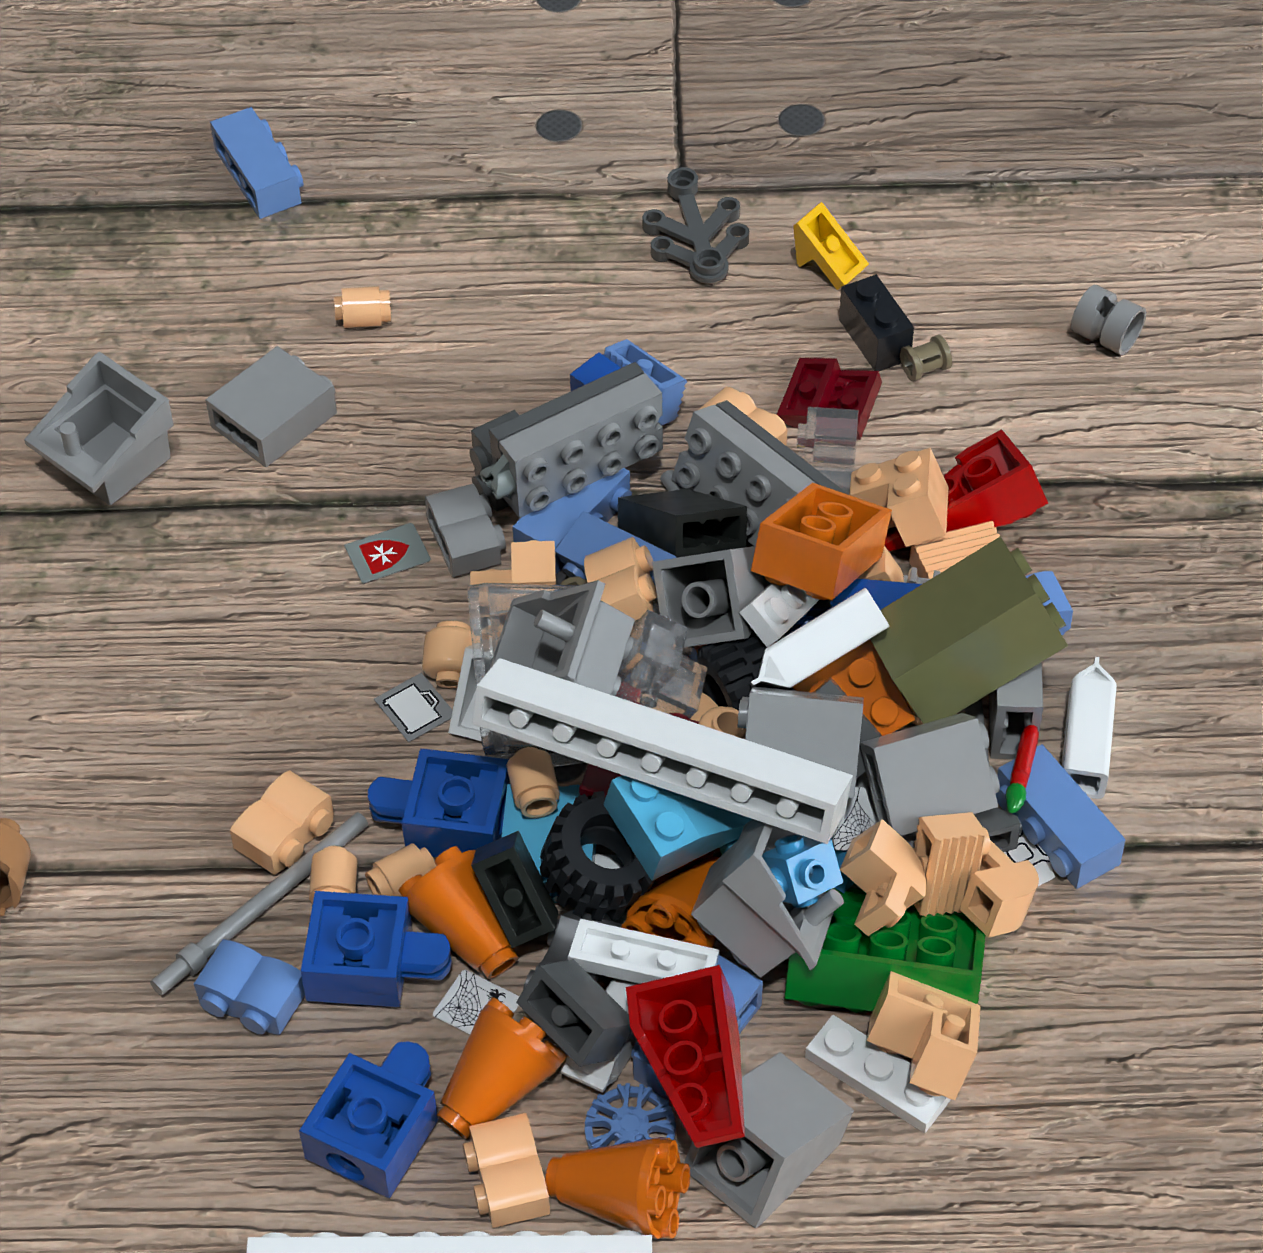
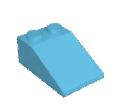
(666, 826)

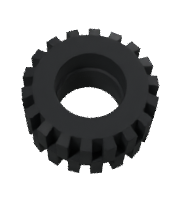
(731, 669)
(580, 880)

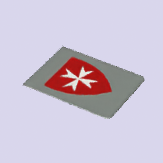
(387, 552)

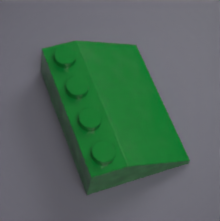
(854, 967)

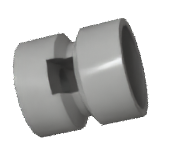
(1112, 321)

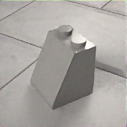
(709, 593)
(806, 726)
(788, 1133)

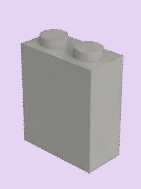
(272, 406)
(1013, 709)
(930, 771)

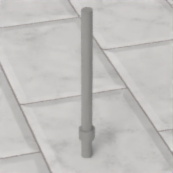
(194, 956)

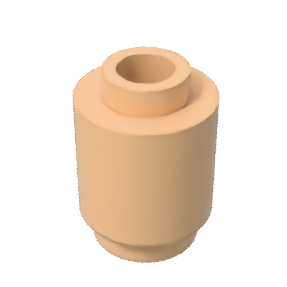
(363, 307)
(533, 782)
(397, 868)
(333, 871)

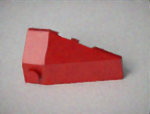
(987, 485)
(694, 1049)

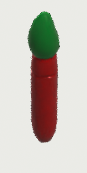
(1021, 771)

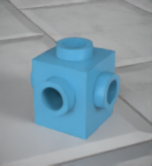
(803, 868)

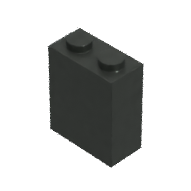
(684, 521)

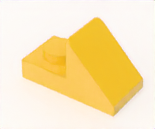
(823, 239)

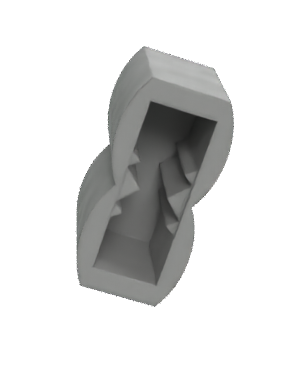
(464, 529)

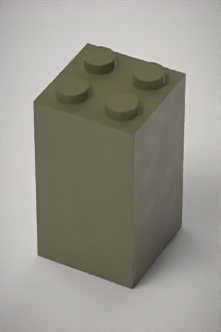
(968, 632)

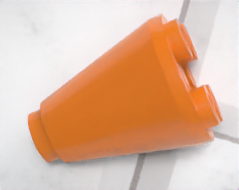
(454, 904)
(668, 907)
(496, 1068)
(624, 1184)

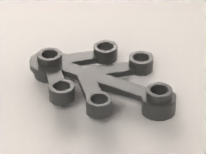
(707, 262)

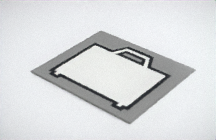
(414, 707)

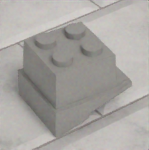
(105, 430)
(568, 636)
(747, 911)

